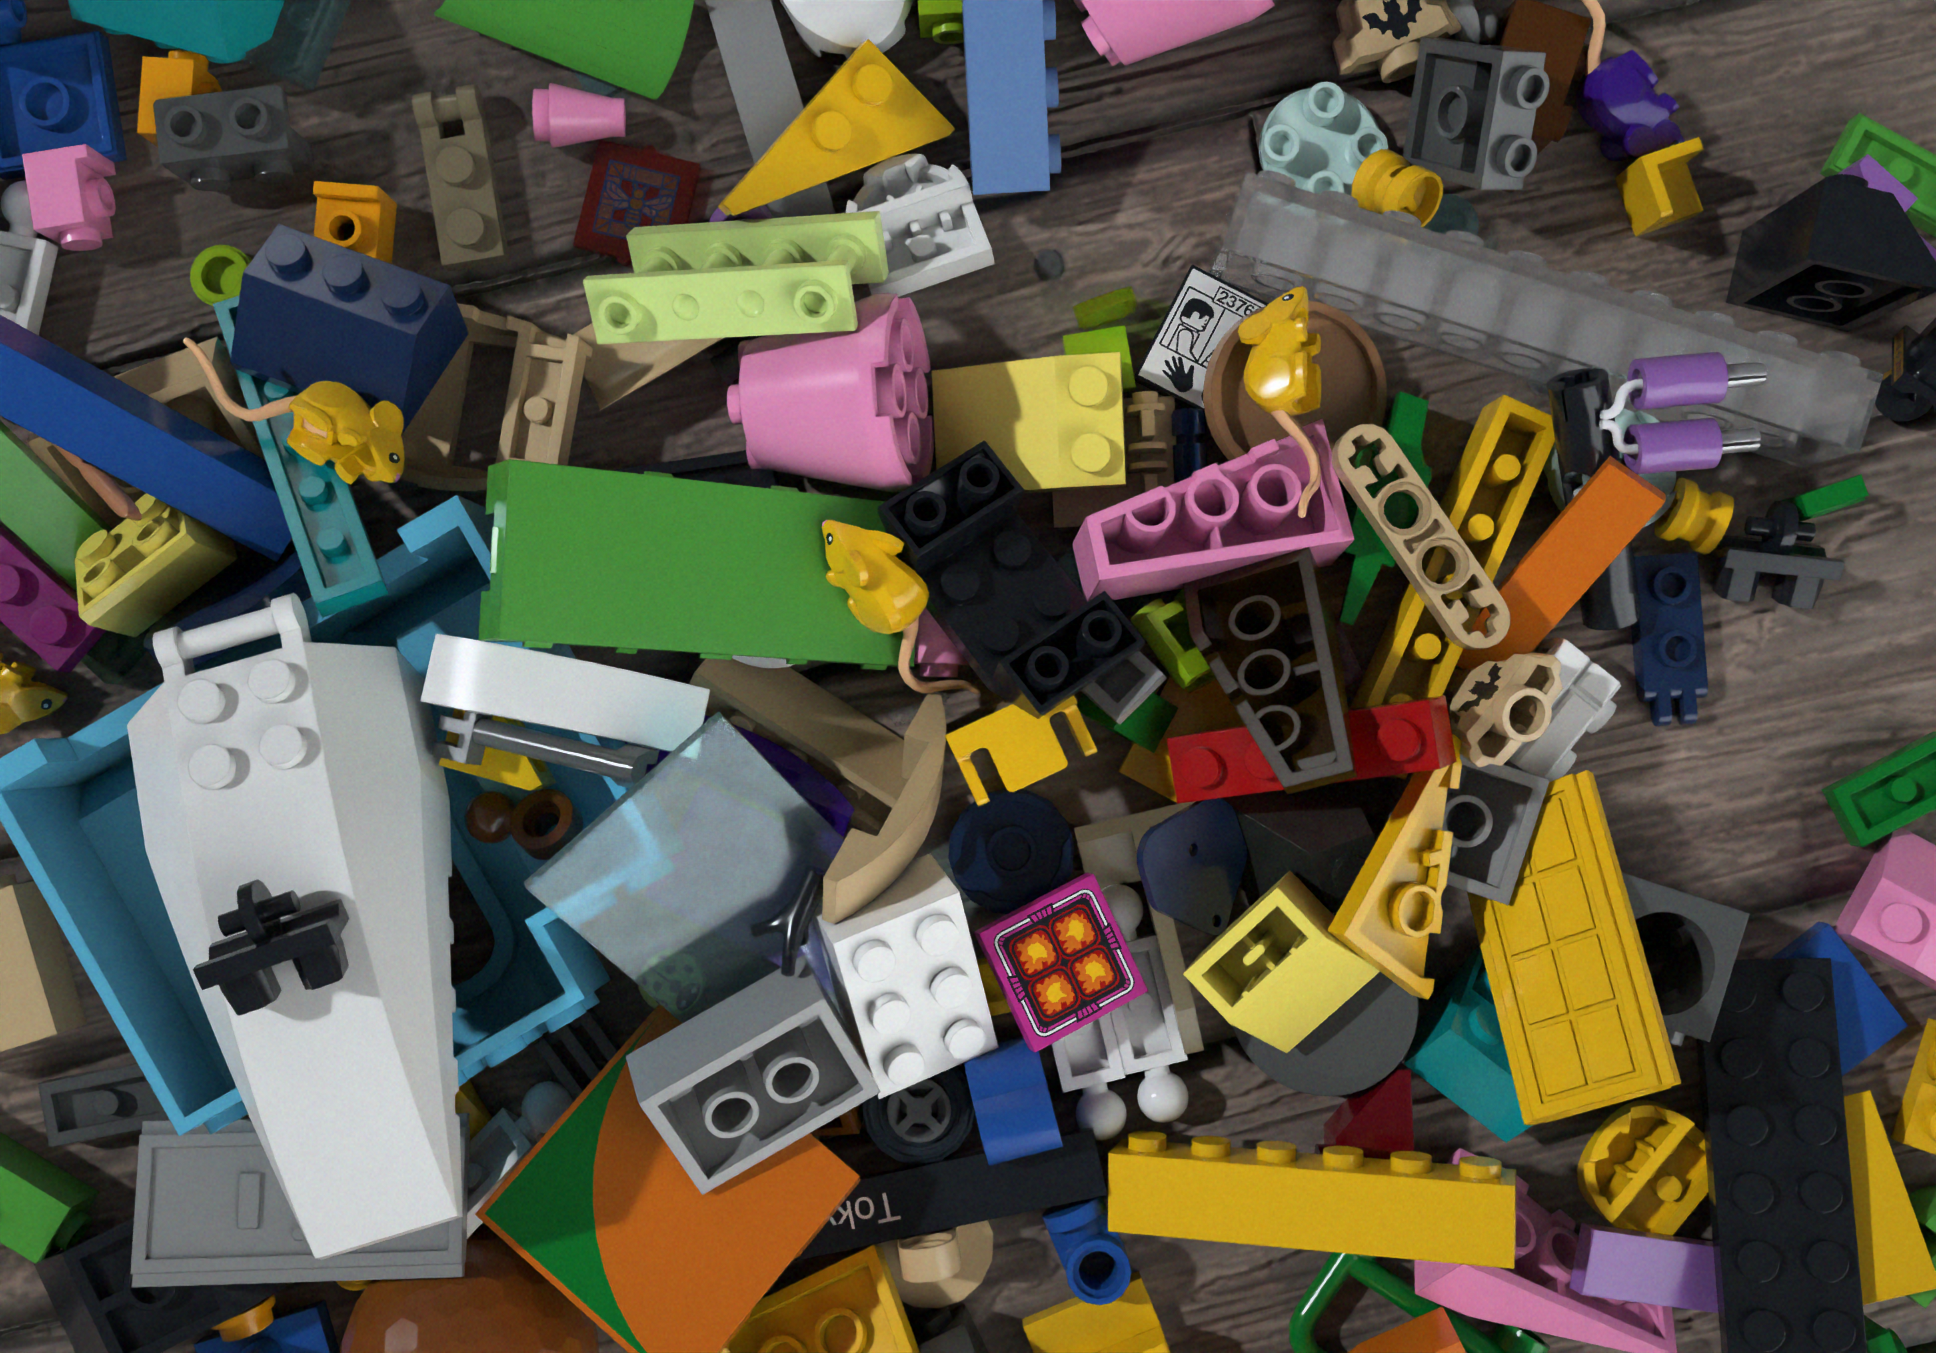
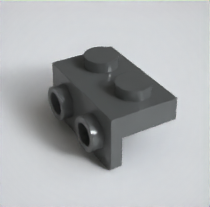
(230, 138)

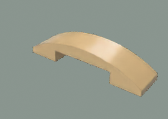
(872, 863)

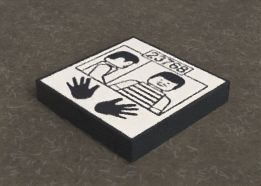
(1189, 334)

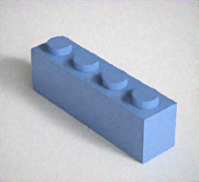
(1010, 94)

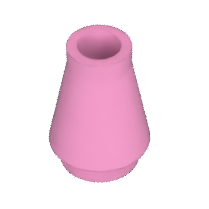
(575, 116)

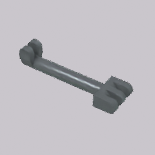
(477, 730)

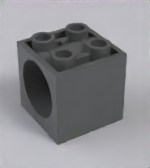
(1699, 954)

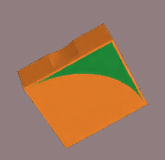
(633, 1237)

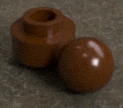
(494, 817)

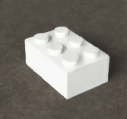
(909, 979)

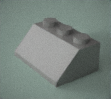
(750, 1076)

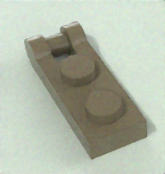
(461, 179)

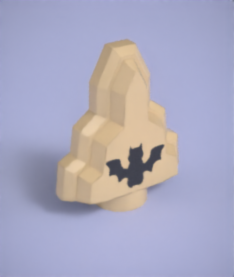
(1388, 34)
(1502, 705)

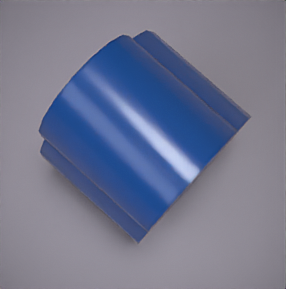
(1012, 1102)

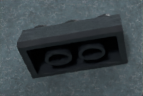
(1833, 257)

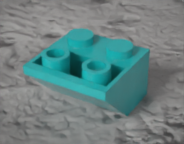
(1464, 1051)

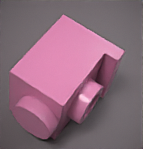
(70, 195)

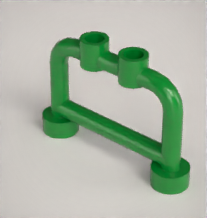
(1400, 1293)

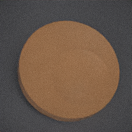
(1350, 386)

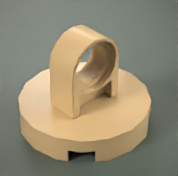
(941, 1264)

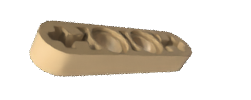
(1429, 531)

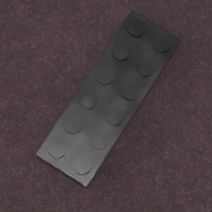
(1780, 1164)

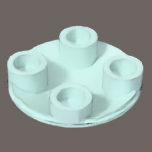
(1319, 138)

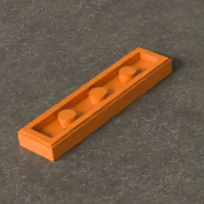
(1568, 559)

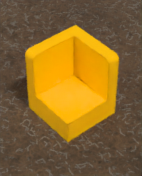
(1660, 188)

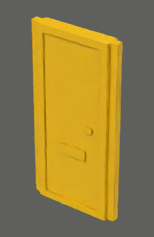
(1573, 968)

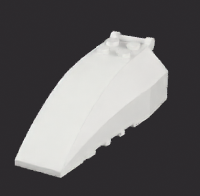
(326, 786)

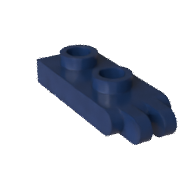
(1669, 637)

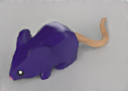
(1621, 102)

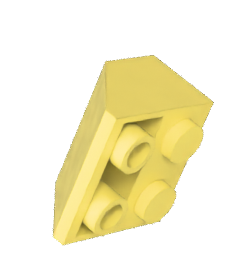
(146, 567)
(1279, 967)

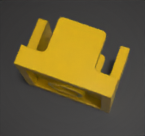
(1019, 746)

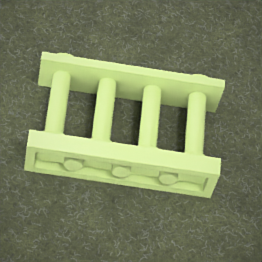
(739, 278)

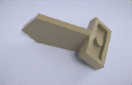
(1110, 854)

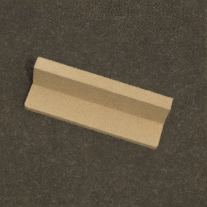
(816, 727)

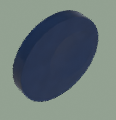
(234, 593)

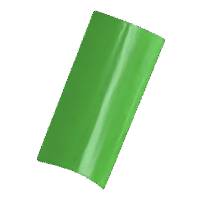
(613, 40)

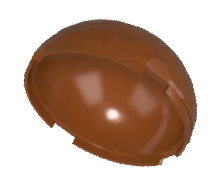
(491, 1309)

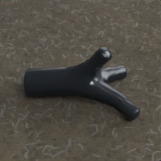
(795, 918)

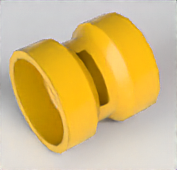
(1390, 183)

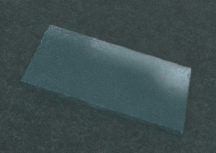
(687, 869)

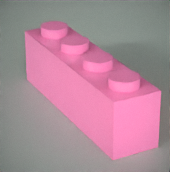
(1215, 522)

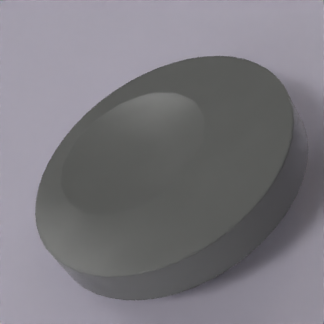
(1347, 1049)

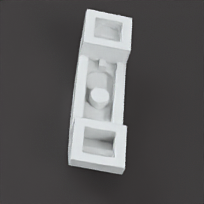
(562, 693)

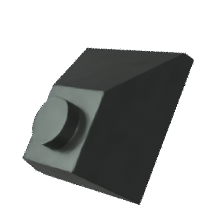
(1311, 833)

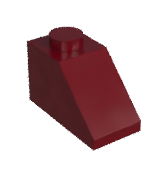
(1375, 1118)

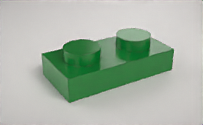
(1886, 792)

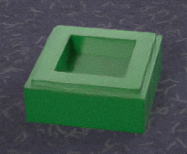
(1829, 497)

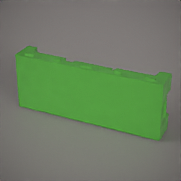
(670, 567)

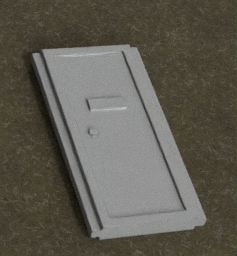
(220, 1218)

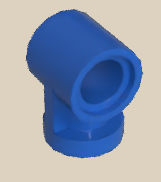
(1083, 1229)

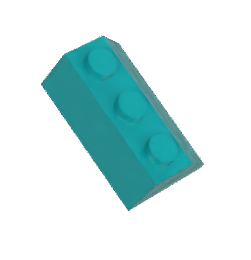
(207, 27)

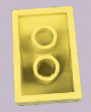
(1044, 417)

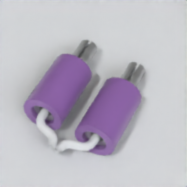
(1681, 382)

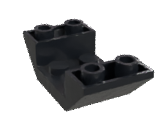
(1001, 588)
(107, 1315)

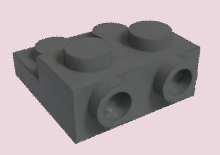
(1475, 112)

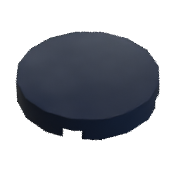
(1010, 850)

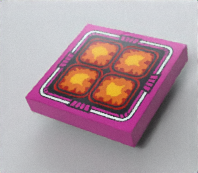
(1061, 961)

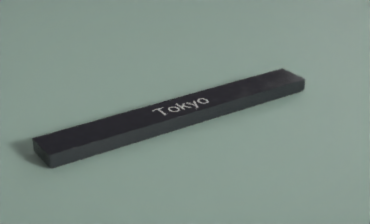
(961, 1193)

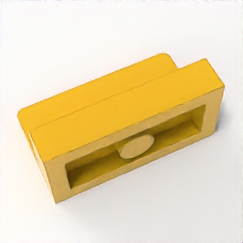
(1114, 1327)

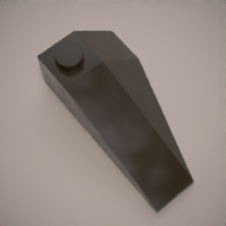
(1279, 662)

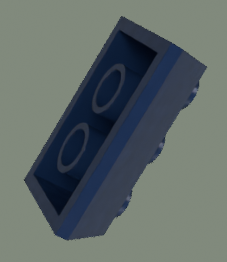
(345, 319)

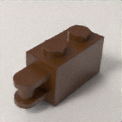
(1562, 38)

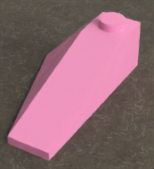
(1538, 1289)

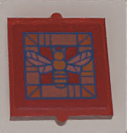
(631, 191)

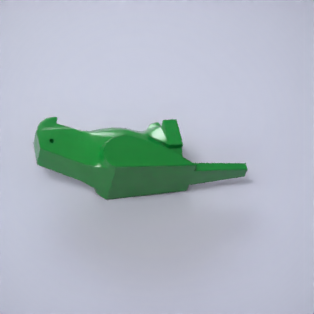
(1406, 427)

